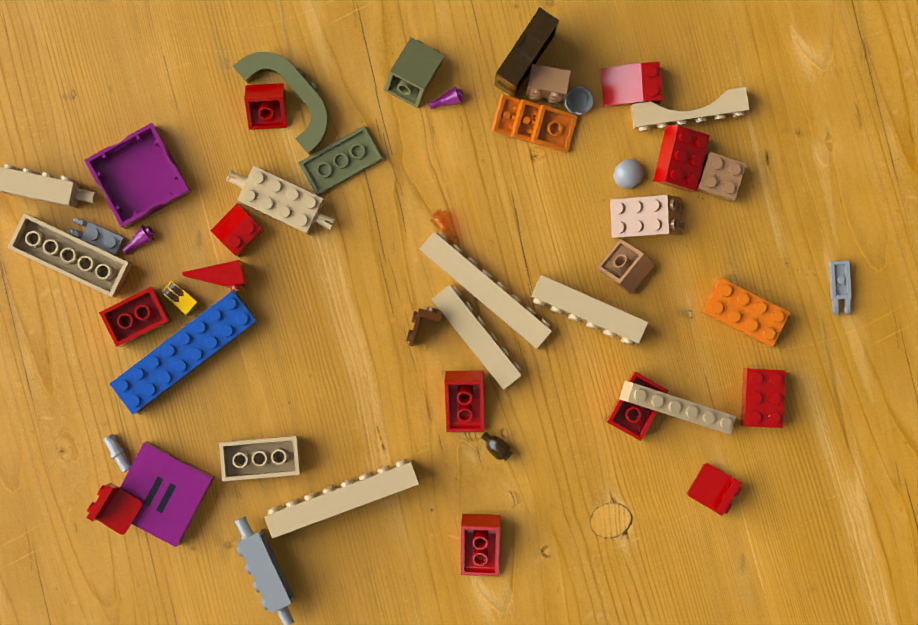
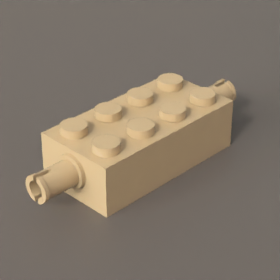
(43, 187)
(280, 200)

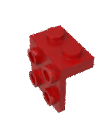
(714, 489)
(114, 508)

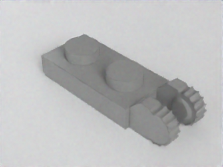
(98, 236)
(840, 285)

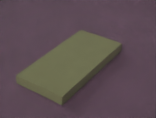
(340, 160)

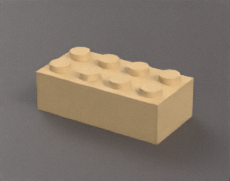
(260, 458)

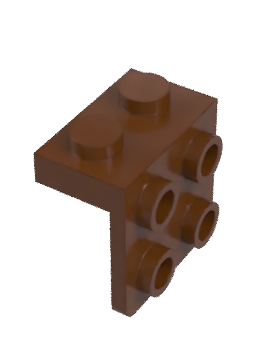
(430, 313)

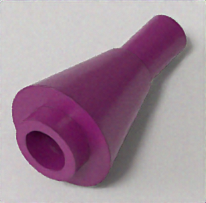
(452, 97)
(142, 236)

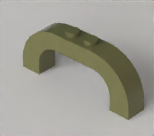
(261, 62)

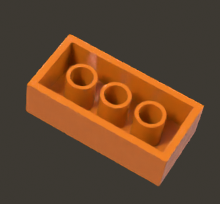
(745, 312)

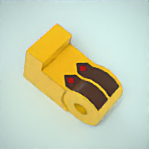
(180, 298)

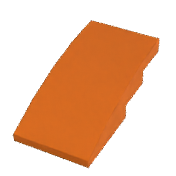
(534, 123)

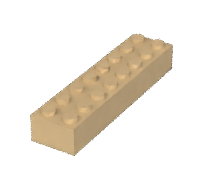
(341, 499)

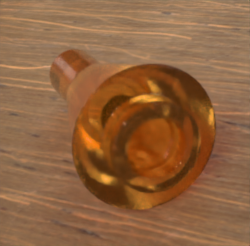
(441, 220)

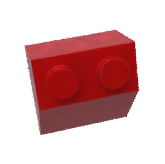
(265, 106)
(237, 230)

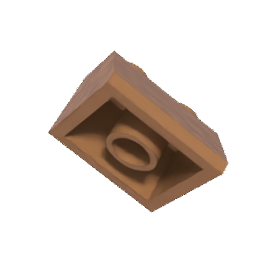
(625, 266)

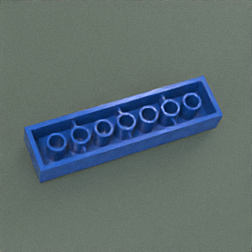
(183, 352)

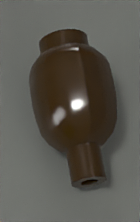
(497, 447)

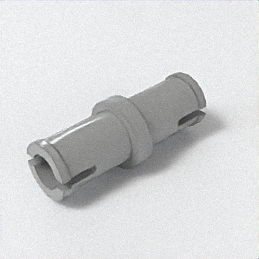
(117, 453)

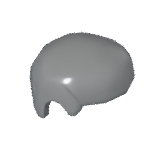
(578, 100)
(628, 174)

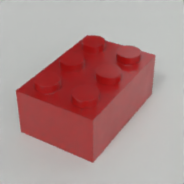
(681, 158)
(135, 316)
(763, 398)
(632, 417)

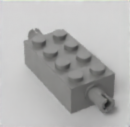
(265, 570)

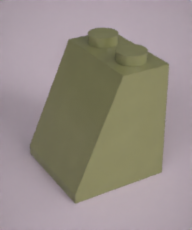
(413, 72)

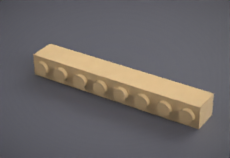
(485, 290)

